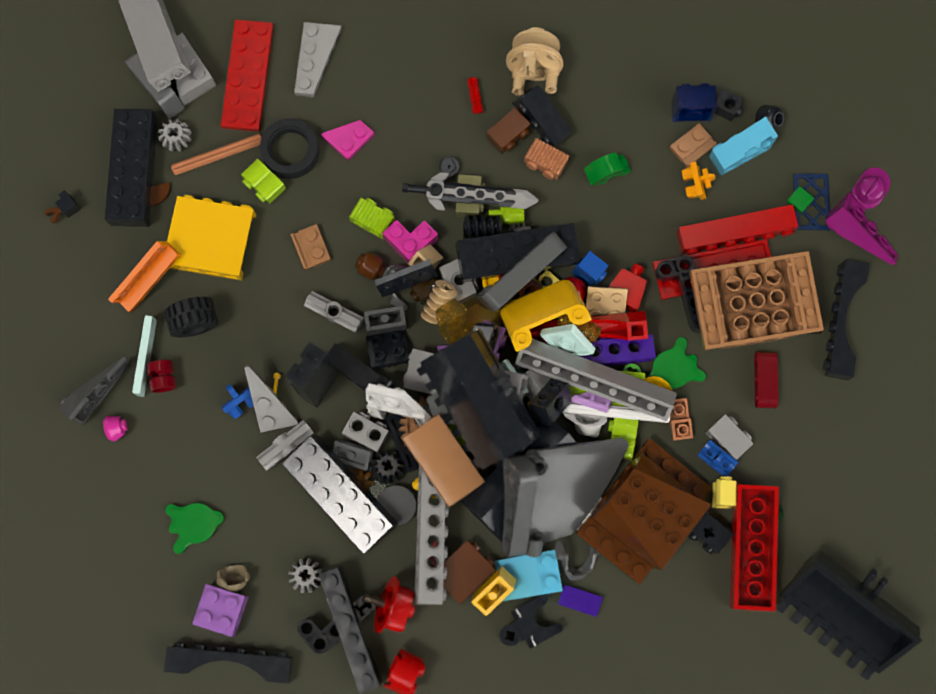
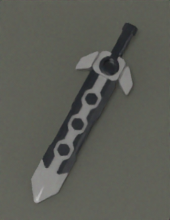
(467, 194)

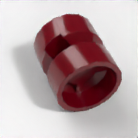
(161, 375)

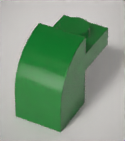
(606, 168)

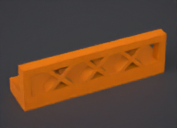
(145, 275)

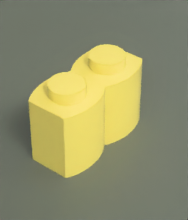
(724, 493)

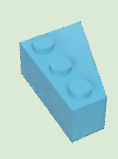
(743, 146)

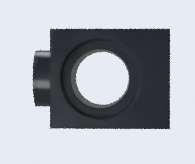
(728, 98)

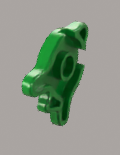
(676, 366)
(193, 524)

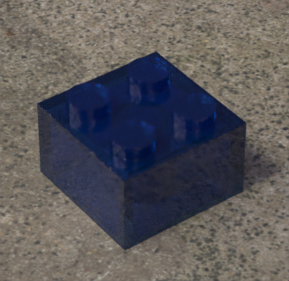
(694, 103)

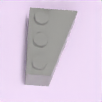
(199, 79)

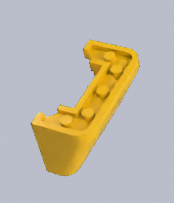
(542, 307)

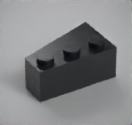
(542, 115)

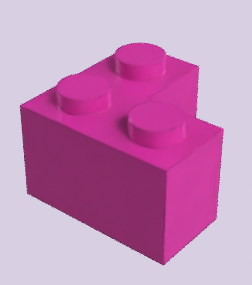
(407, 243)

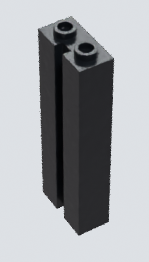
(313, 376)

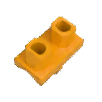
(694, 173)

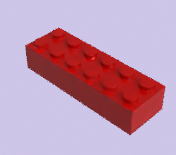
(754, 548)

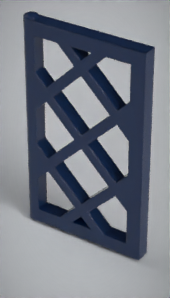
(824, 192)

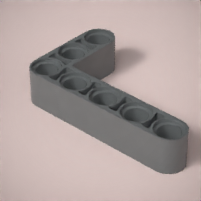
(525, 270)

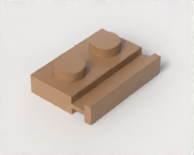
(693, 145)
(310, 247)

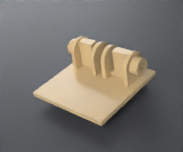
(606, 300)

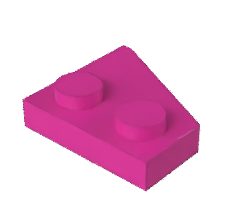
(348, 138)

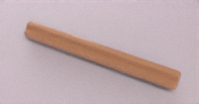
(216, 154)

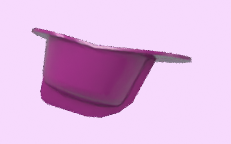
(871, 187)

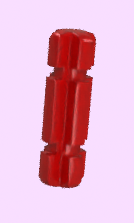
(475, 95)

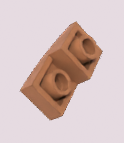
(679, 420)

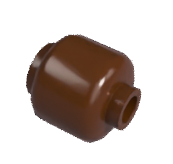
(370, 265)

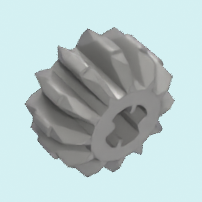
(177, 128)
(300, 580)

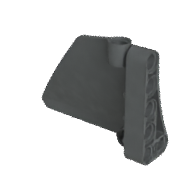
(554, 491)

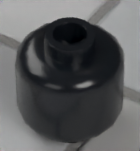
(772, 113)

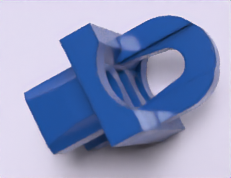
(232, 405)
(722, 466)

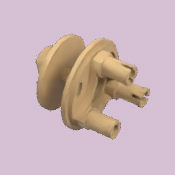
(534, 58)

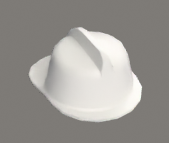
(587, 424)

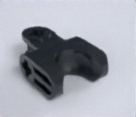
(527, 627)

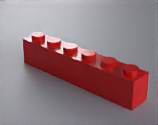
(737, 229)

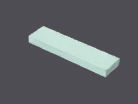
(144, 355)

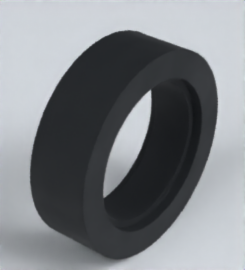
(289, 126)

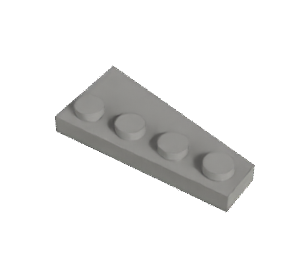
(315, 50)

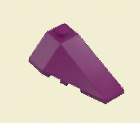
(851, 223)

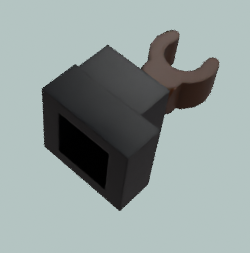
(65, 205)

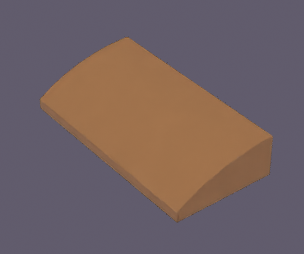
(443, 460)

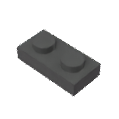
(353, 454)

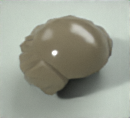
(233, 577)

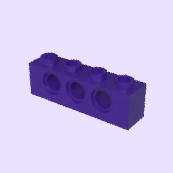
(645, 351)

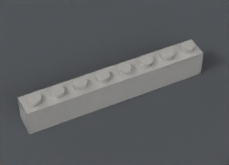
(597, 379)

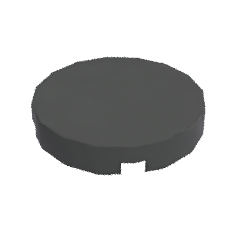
(399, 503)

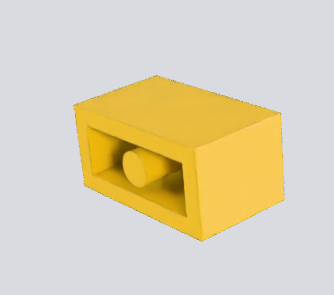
(494, 591)

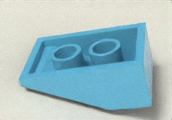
(533, 575)

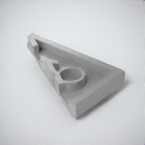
(269, 410)

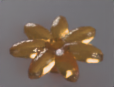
(364, 478)

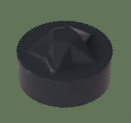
(449, 165)

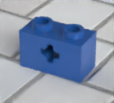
(590, 269)

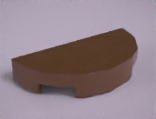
(159, 193)

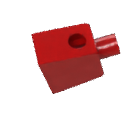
(634, 284)

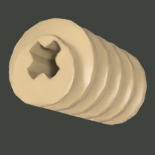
(441, 295)

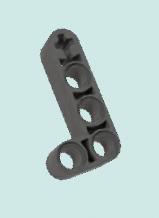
(165, 98)

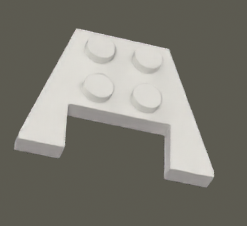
(395, 401)

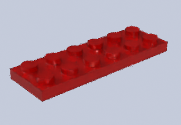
(247, 75)
(716, 257)

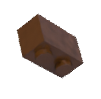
(508, 131)

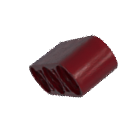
(766, 379)

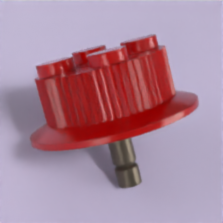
(392, 606)

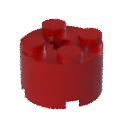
(404, 672)

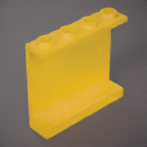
(210, 236)

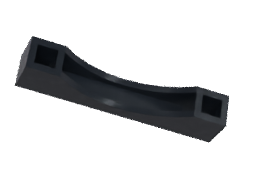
(840, 359)
(357, 651)
(271, 668)

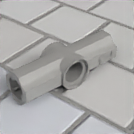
(323, 306)
(285, 445)

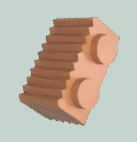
(546, 159)

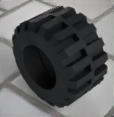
(191, 317)

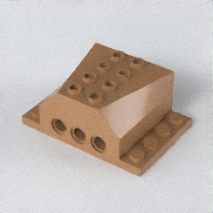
(756, 301)

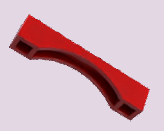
(620, 326)

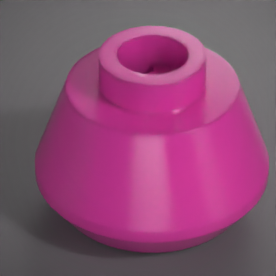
(114, 427)

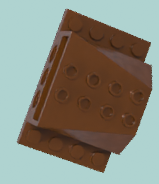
(646, 513)

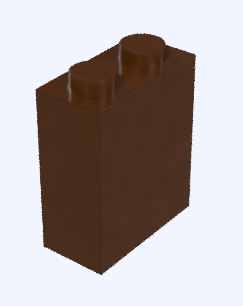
(466, 571)

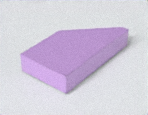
(592, 401)

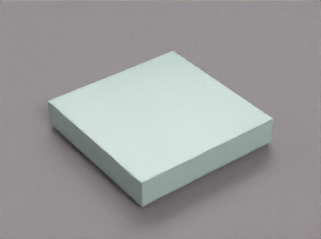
(568, 339)

